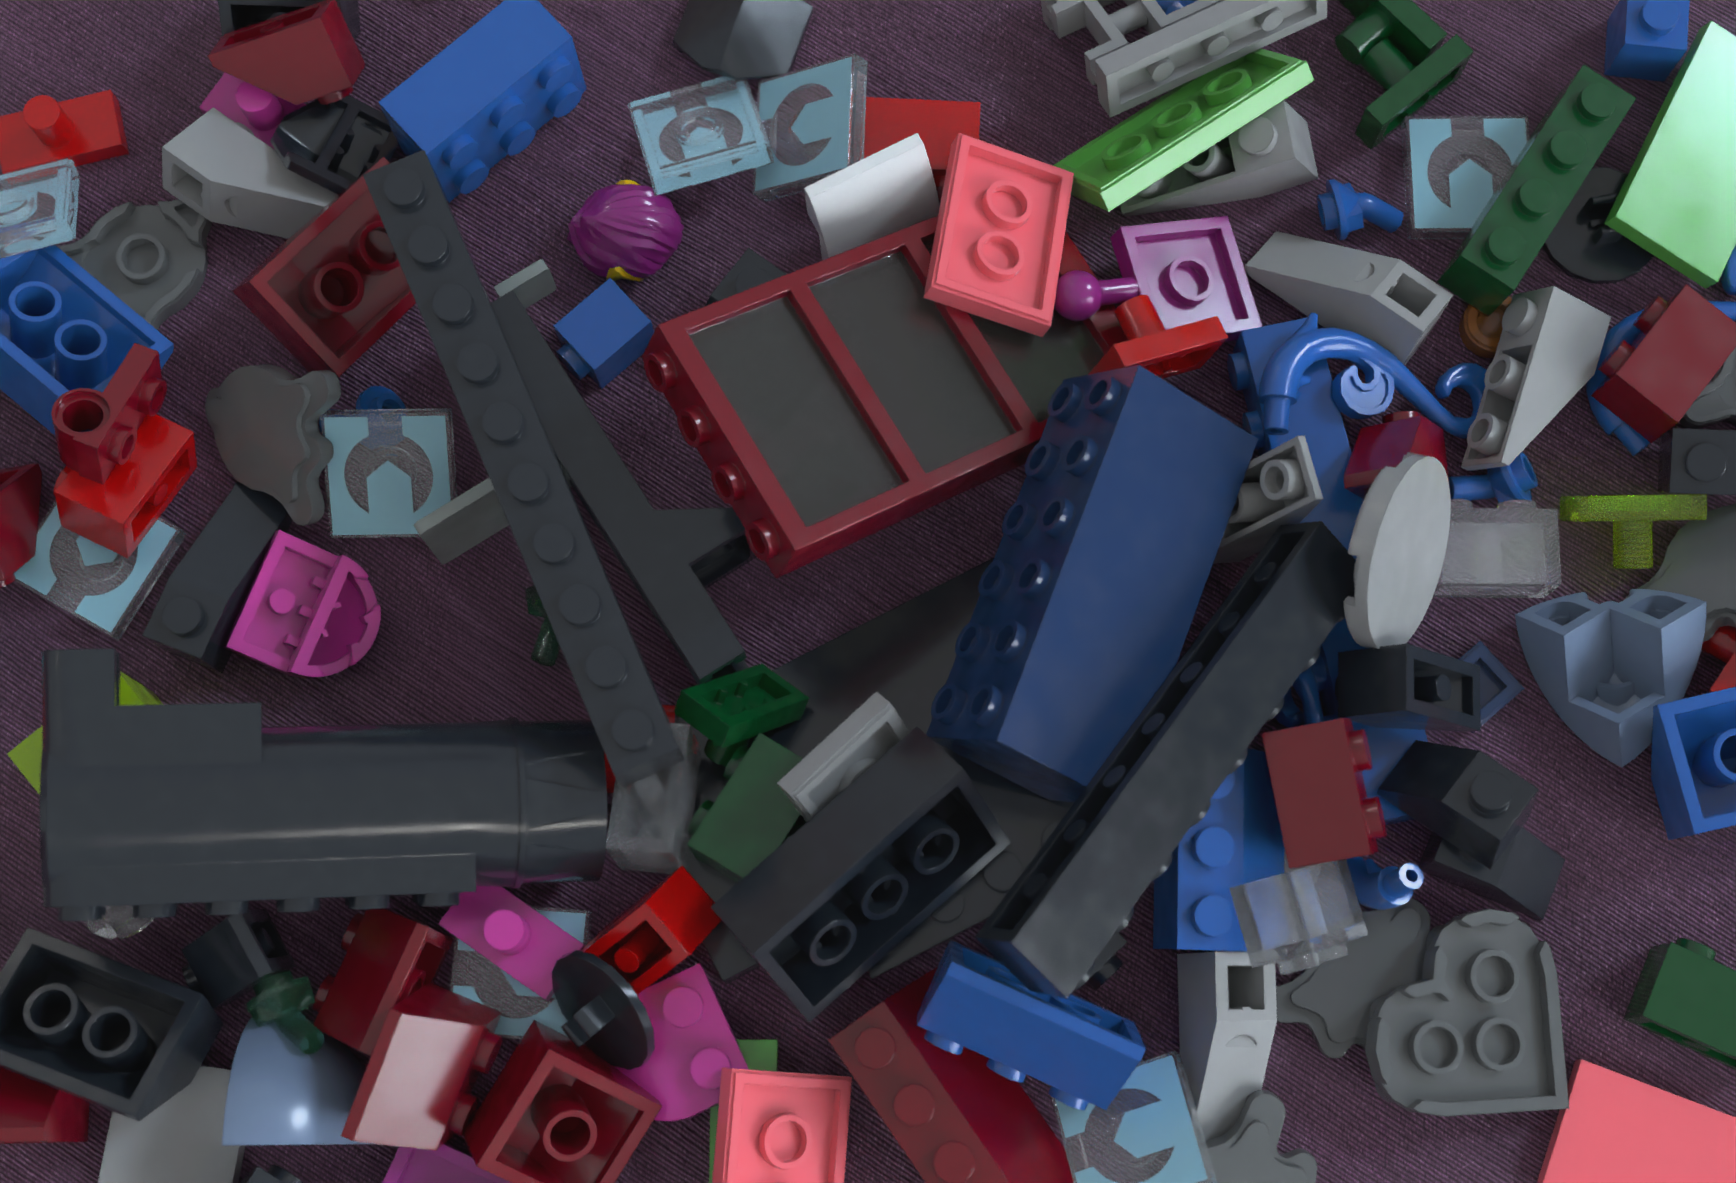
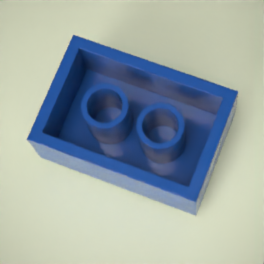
(487, 94)

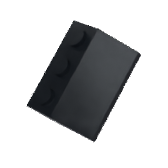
(100, 1026)

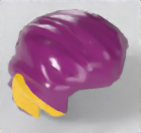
(625, 231)

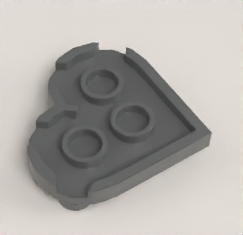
(1477, 1025)

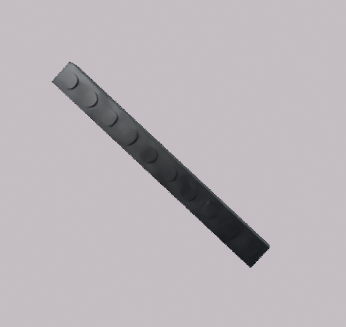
(524, 470)

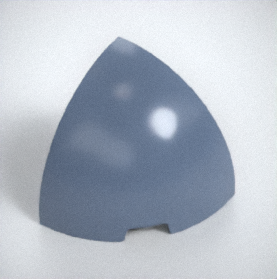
(1613, 662)
(287, 1095)

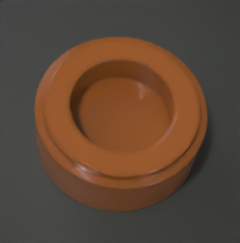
(1482, 332)

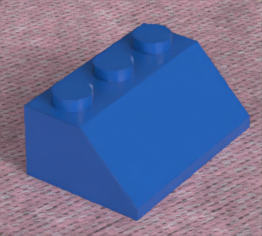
(62, 331)
(1695, 762)
(1227, 848)
(1052, 1038)

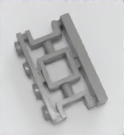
(1178, 44)

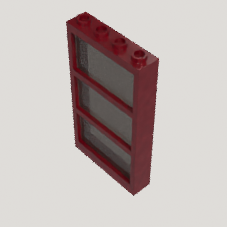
(855, 398)

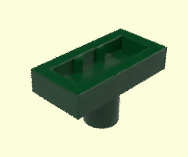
(1398, 21)
(1407, 86)
(739, 708)

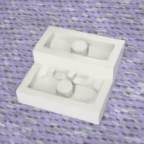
(873, 197)

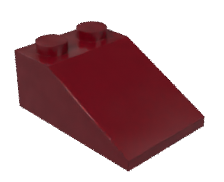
(331, 284)

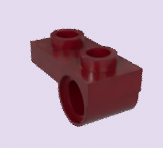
(110, 415)

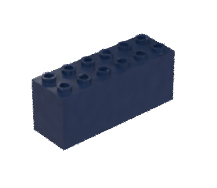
(1091, 579)

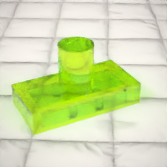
(1633, 520)

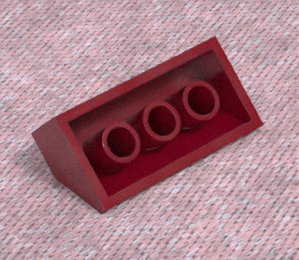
(947, 1107)

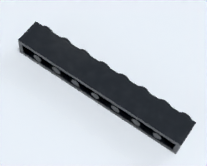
(1171, 762)

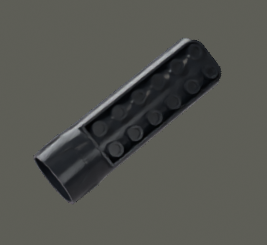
(231, 812)

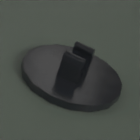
(1587, 246)
(602, 1010)

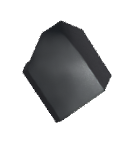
(743, 36)
(334, 141)

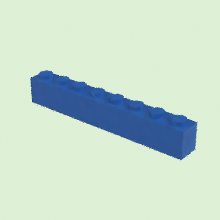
(1323, 427)

